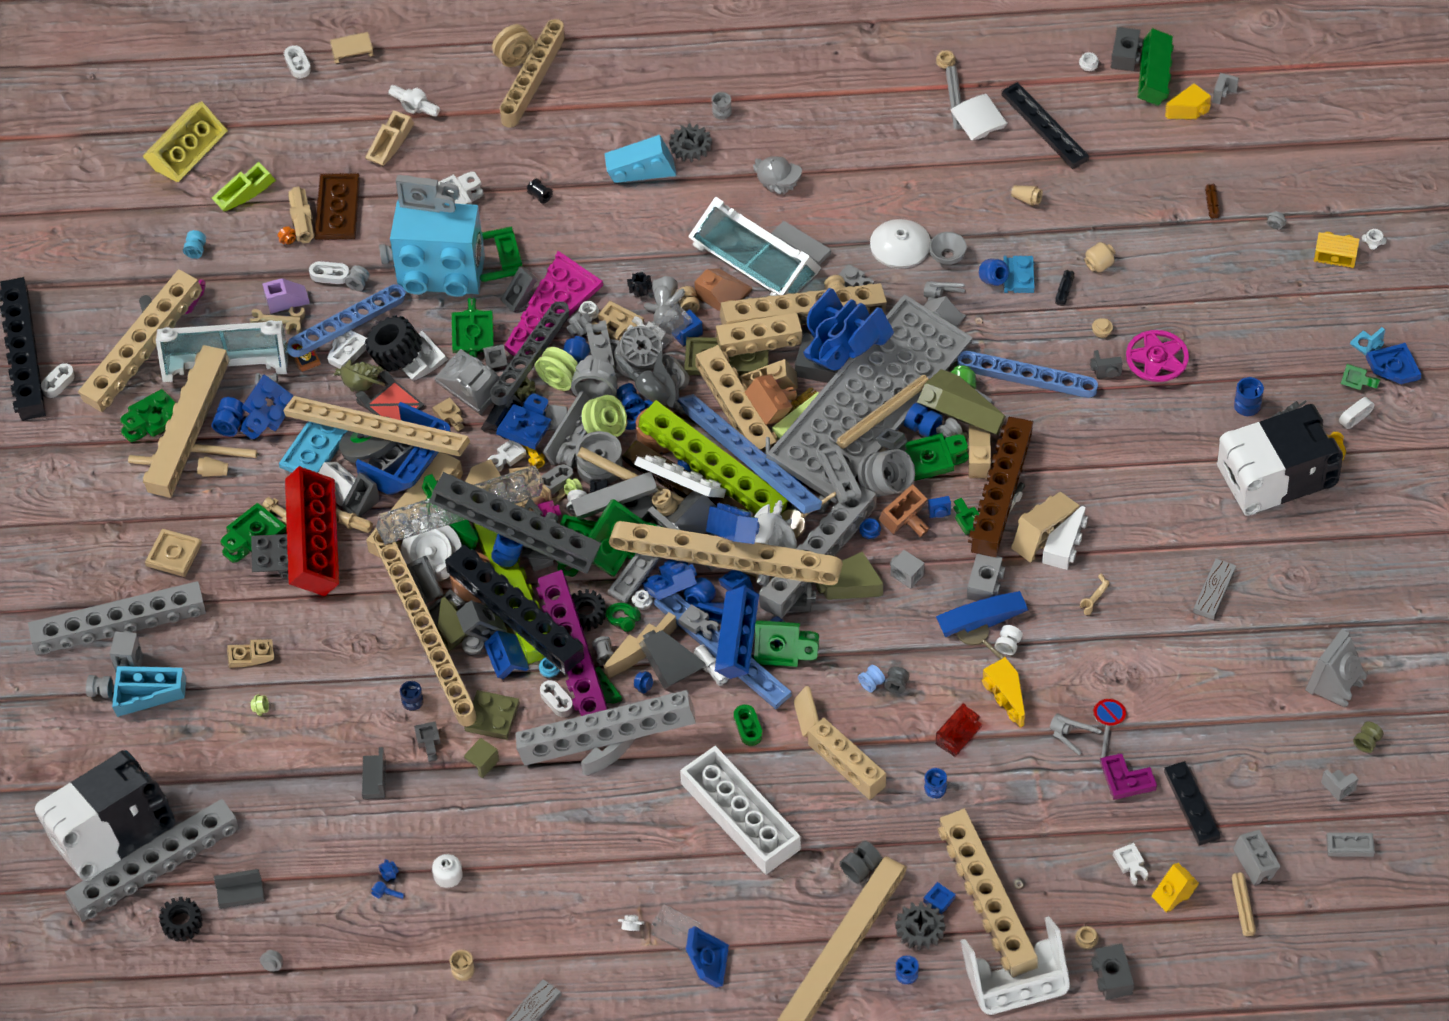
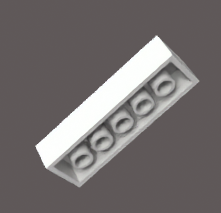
(740, 810)

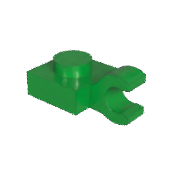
(1356, 377)
(964, 516)

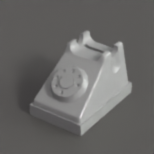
(468, 381)
(1337, 671)

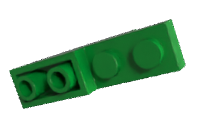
(467, 535)

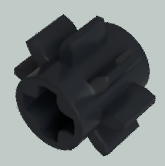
(639, 284)

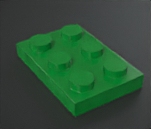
(608, 558)

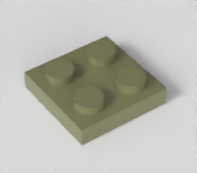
(494, 714)

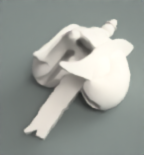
(774, 531)

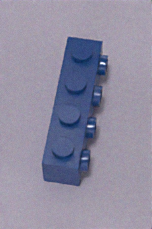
(732, 523)
(737, 632)

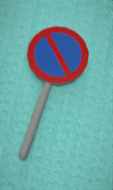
(1109, 714)

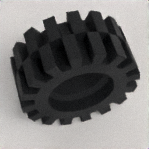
(596, 602)
(185, 929)

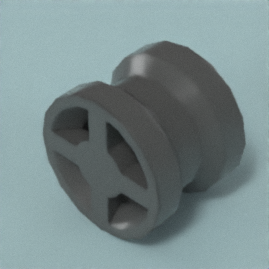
(896, 680)

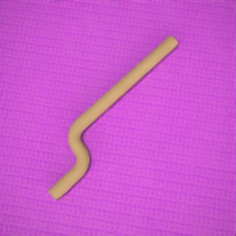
(202, 449)

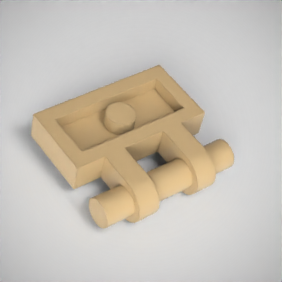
(618, 318)

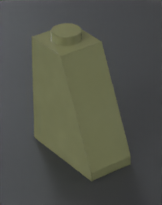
(855, 581)

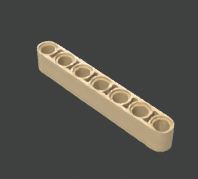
(532, 73)

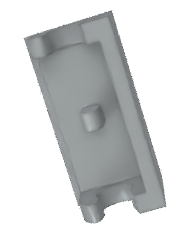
(1256, 856)

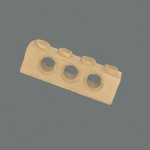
(759, 334)
(846, 758)

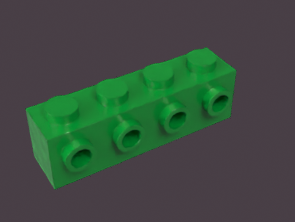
(1155, 67)

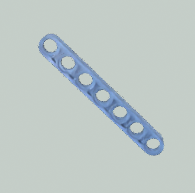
(341, 327)
(1035, 380)

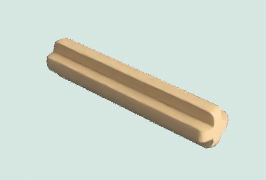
(1243, 904)

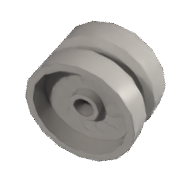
(603, 445)

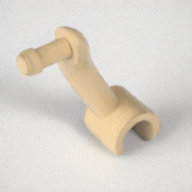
(1089, 602)

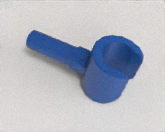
(381, 888)

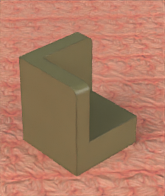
(482, 756)

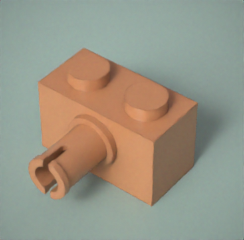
(769, 399)
(904, 511)

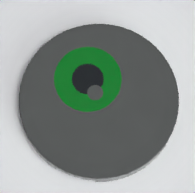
(362, 446)

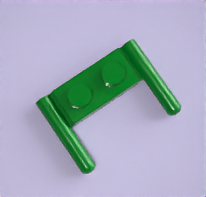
(507, 253)

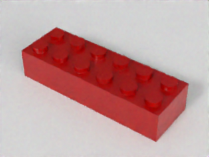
(311, 531)

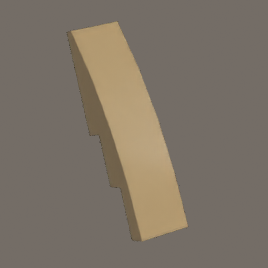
(631, 652)

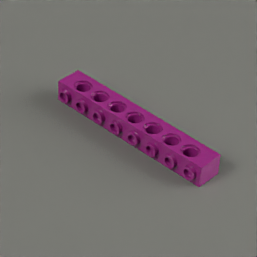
(557, 585)

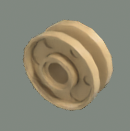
(513, 45)

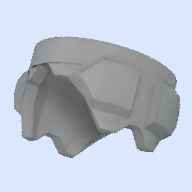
(594, 369)

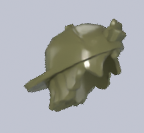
(359, 375)

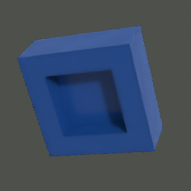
(939, 507)
(939, 897)

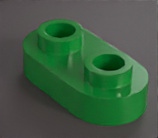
(749, 726)

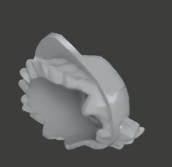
(777, 174)

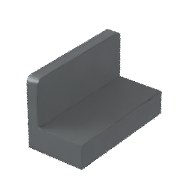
(374, 776)
(239, 888)

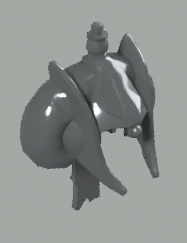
(656, 384)

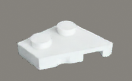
(345, 348)

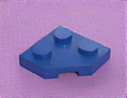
(1394, 364)
(707, 956)

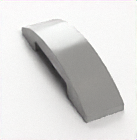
(598, 759)

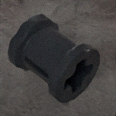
(540, 191)

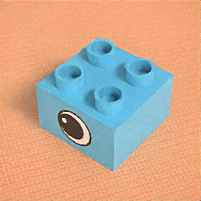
(438, 250)

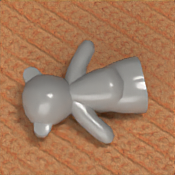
(664, 296)

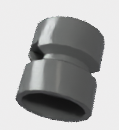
(861, 861)

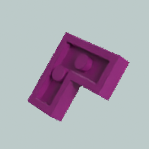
(1126, 783)

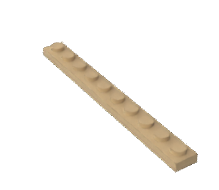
(377, 426)

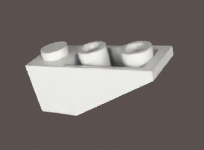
(1062, 541)

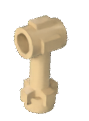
(272, 506)

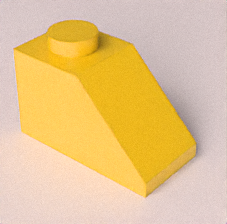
(1188, 104)

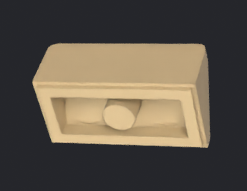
(806, 710)

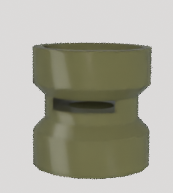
(1368, 737)

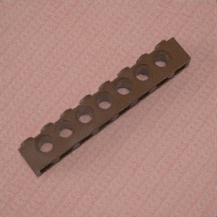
(1002, 486)

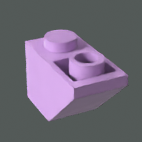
(284, 294)

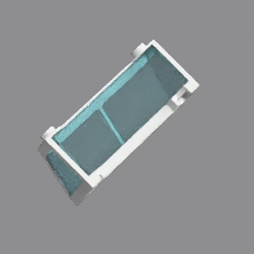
(752, 250)
(243, 342)

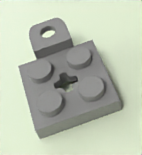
(431, 196)

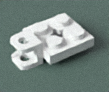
(465, 188)

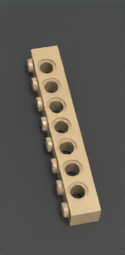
(756, 308)
(131, 343)
(1016, 961)

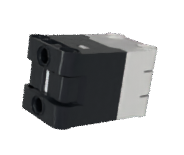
(1279, 459)
(105, 815)

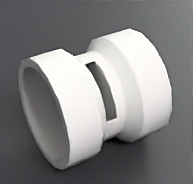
(1008, 641)

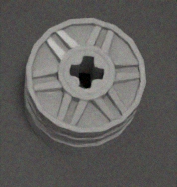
(638, 359)
(886, 472)

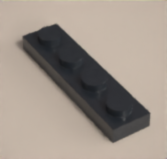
(1192, 803)

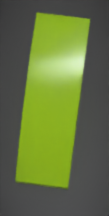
(243, 187)

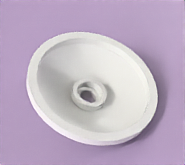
(900, 243)

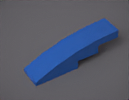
(982, 612)

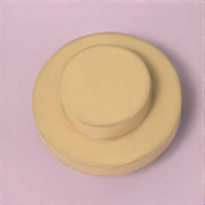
(945, 59)
(1102, 327)
(1086, 937)

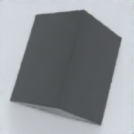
(692, 513)

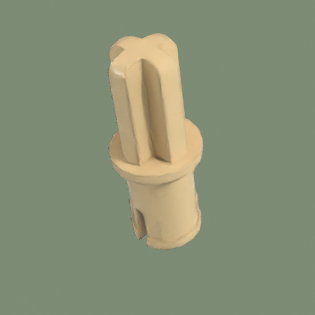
(352, 521)

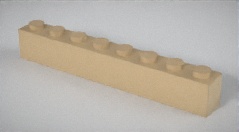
(186, 421)

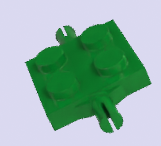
(472, 329)

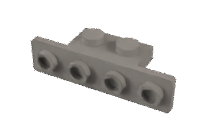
(569, 430)

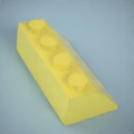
(185, 142)

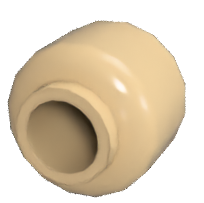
(1100, 257)

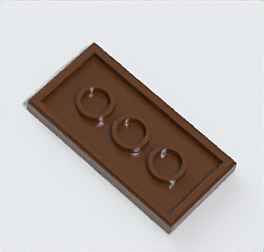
(337, 206)

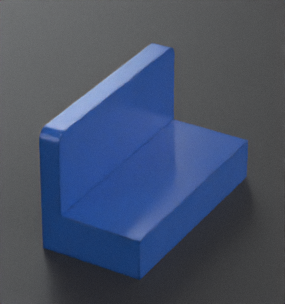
(505, 653)

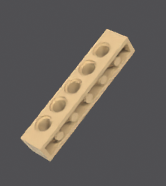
(715, 359)

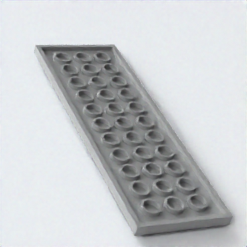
(919, 347)

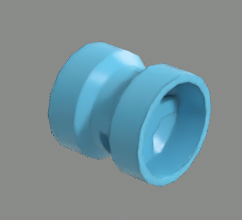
(194, 244)

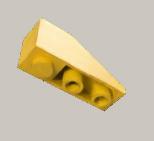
(1004, 683)

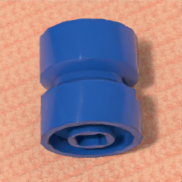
(1248, 396)
(228, 417)
(920, 419)
(506, 551)

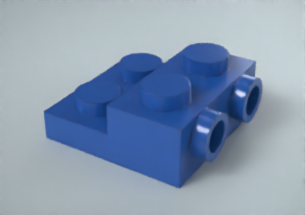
(673, 578)

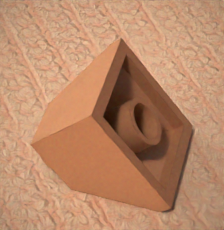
(718, 286)

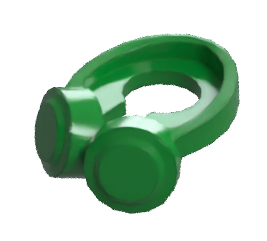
(627, 623)

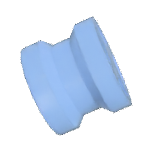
(871, 678)

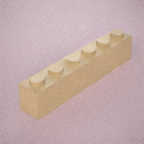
(440, 464)

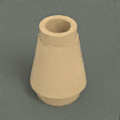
(1027, 194)
(211, 467)

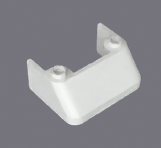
(1000, 992)

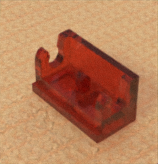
(958, 730)

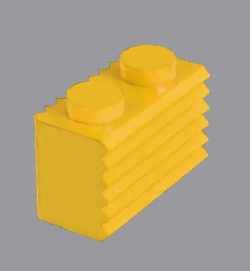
(1336, 249)

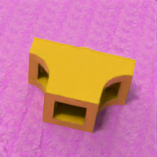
(1174, 887)

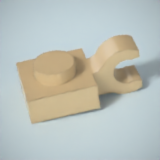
(450, 413)

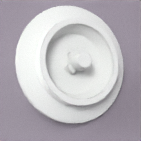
(434, 544)

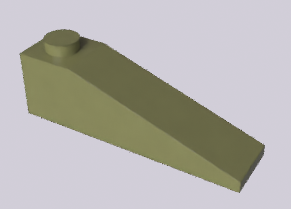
(955, 398)

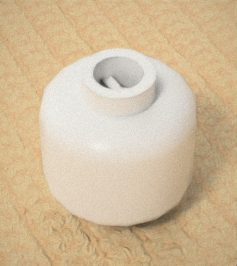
(447, 870)

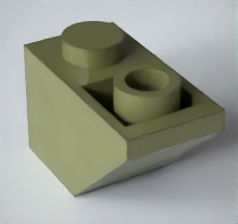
(449, 624)

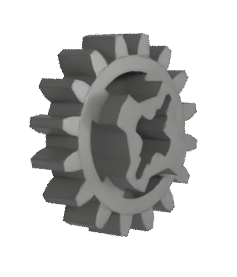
(690, 142)
(908, 926)

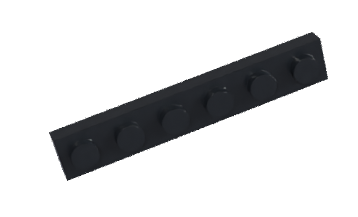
(1045, 125)

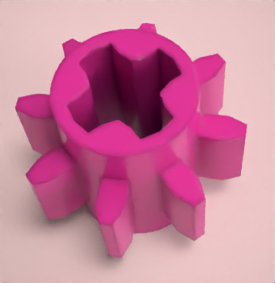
(549, 506)

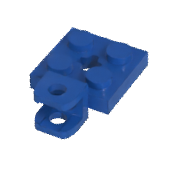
(260, 414)
(530, 415)

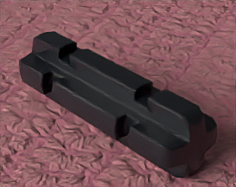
(1064, 287)

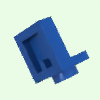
(735, 579)

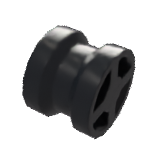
(598, 485)

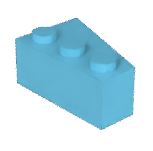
(640, 161)
(146, 687)

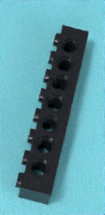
(22, 349)
(563, 657)

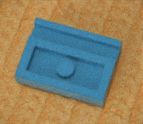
(1020, 274)

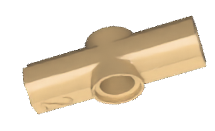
(301, 215)

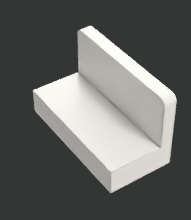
(343, 479)

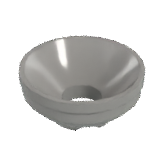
(947, 242)

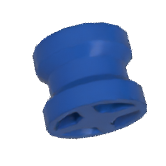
(904, 964)

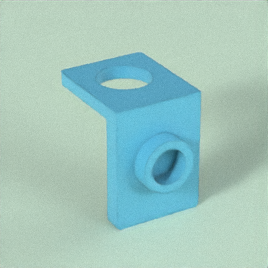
(1375, 341)

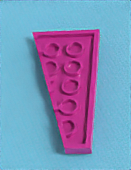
(563, 282)

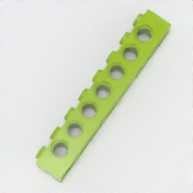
(709, 452)

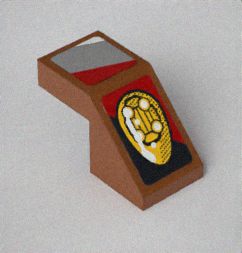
(306, 361)

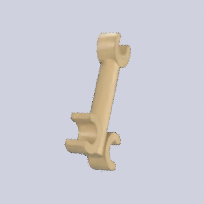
(291, 321)

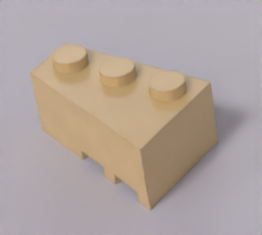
(1040, 522)

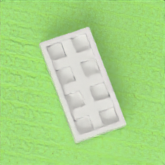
(676, 474)

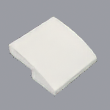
(978, 117)
(427, 360)

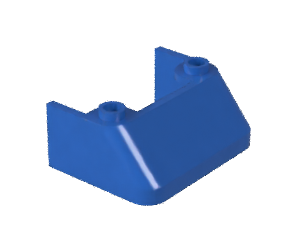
(416, 461)

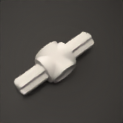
(414, 100)

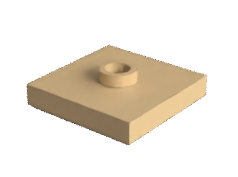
(173, 552)

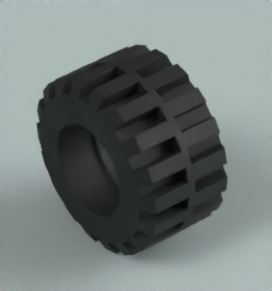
(393, 343)

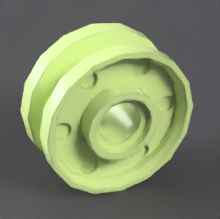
(556, 368)
(604, 415)

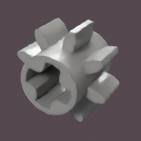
(577, 323)

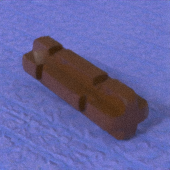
(1212, 201)

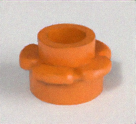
(287, 235)

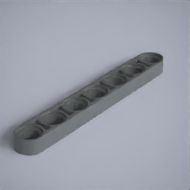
(529, 360)

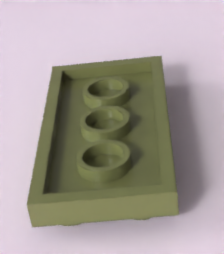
(743, 363)

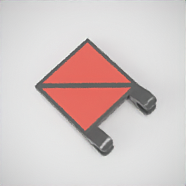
(388, 399)

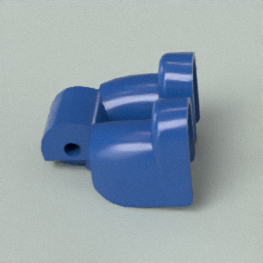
(843, 330)

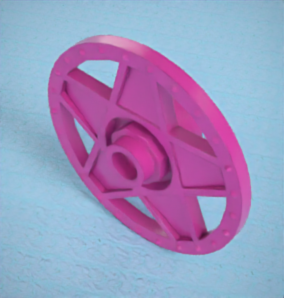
(1157, 355)

